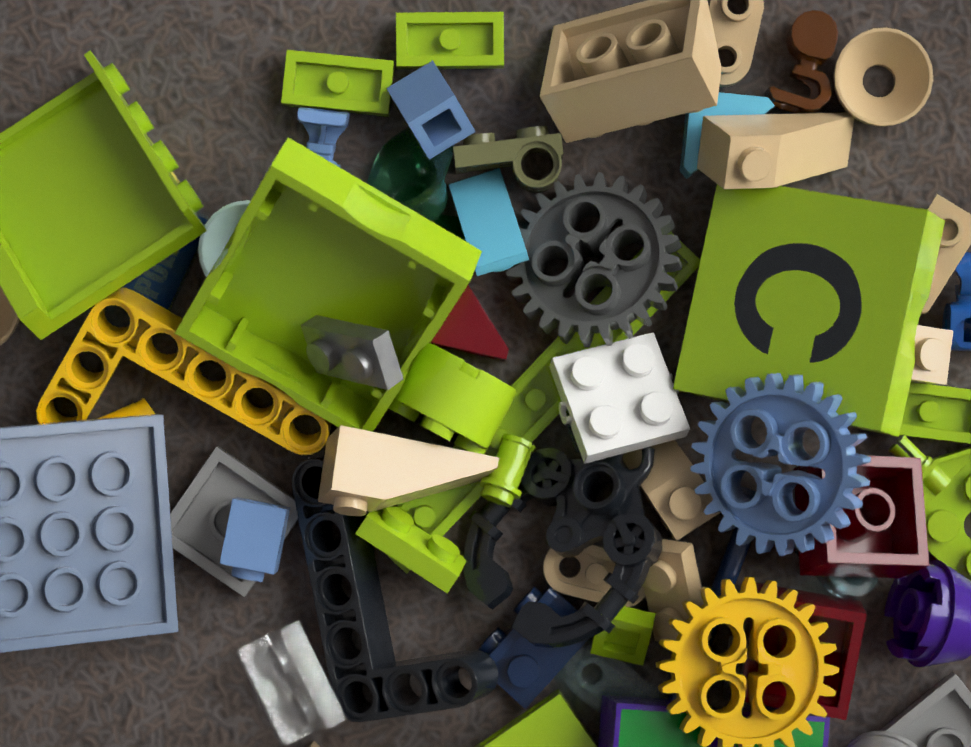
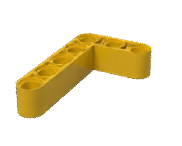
(180, 369)

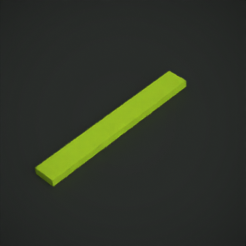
(529, 414)

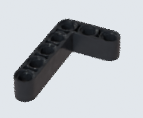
(367, 615)

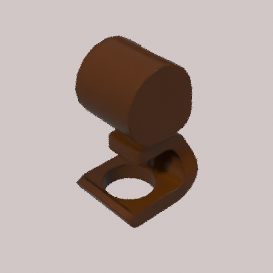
(812, 44)

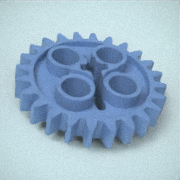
(787, 415)

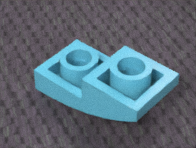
(489, 221)

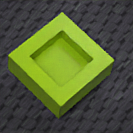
(628, 638)

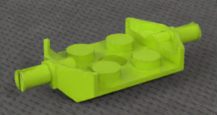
(946, 503)

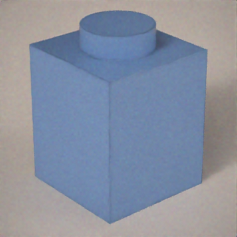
(431, 109)
(254, 538)

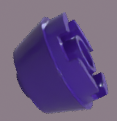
(930, 616)

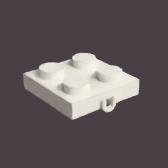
(618, 397)

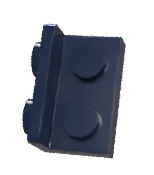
(521, 665)

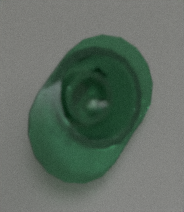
(409, 175)

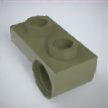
(484, 153)

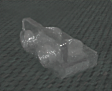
(290, 683)

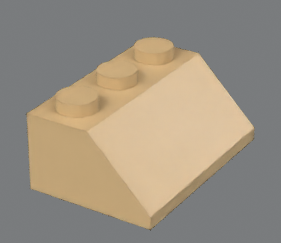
(631, 67)

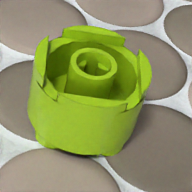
(453, 398)

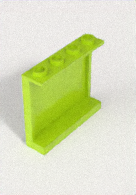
(86, 201)

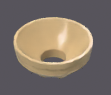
(905, 61)

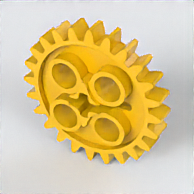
(797, 667)

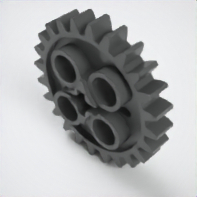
(633, 283)

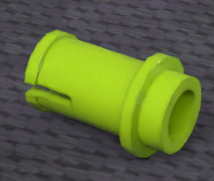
(503, 483)

